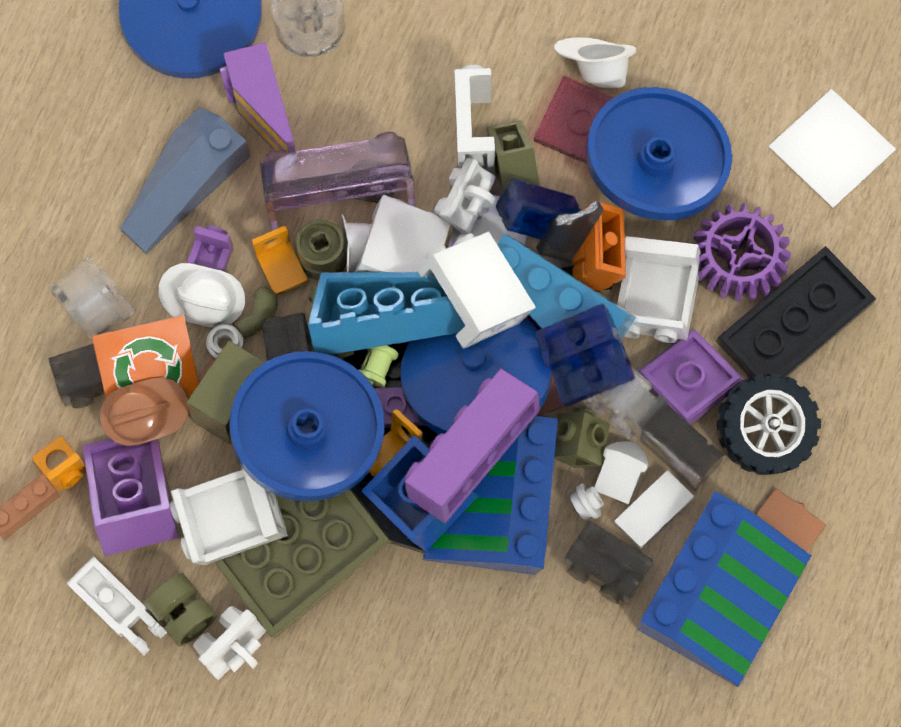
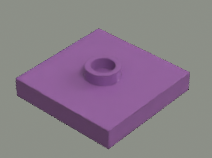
(691, 377)

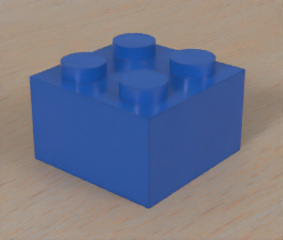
(390, 495)

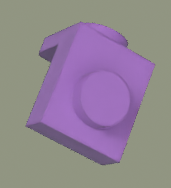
(211, 248)

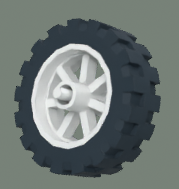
(804, 424)

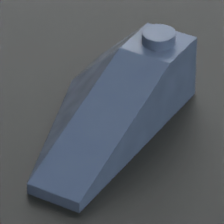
(186, 173)

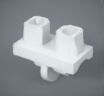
(467, 197)
(233, 646)

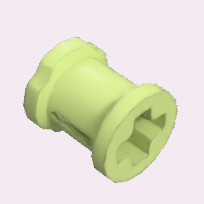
(377, 364)

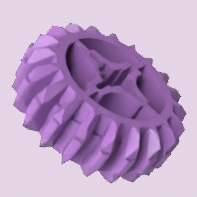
(753, 258)

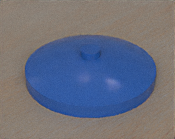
(188, 35)
(658, 153)
(444, 377)
(306, 426)

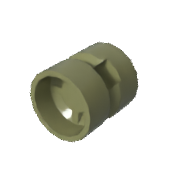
(321, 248)
(171, 600)

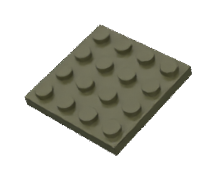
(294, 573)

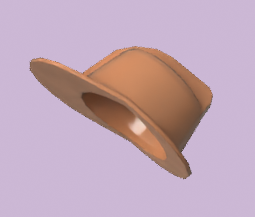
(144, 411)

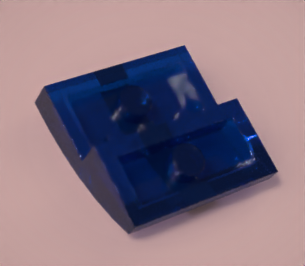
(585, 355)

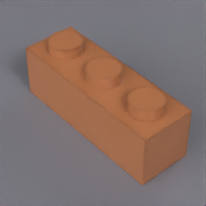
(26, 505)

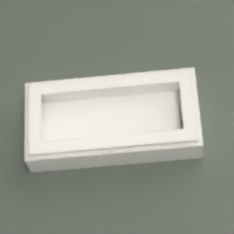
(653, 510)

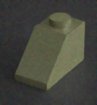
(513, 154)

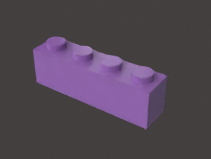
(471, 445)

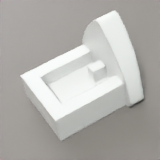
(621, 470)

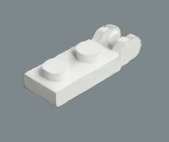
(113, 602)

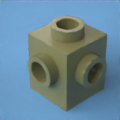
(581, 438)

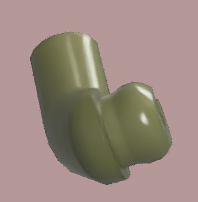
(263, 308)

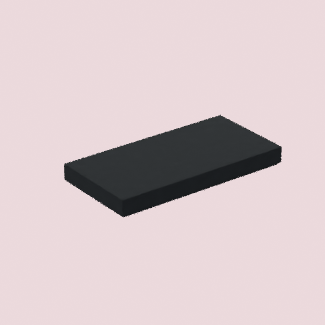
(797, 317)

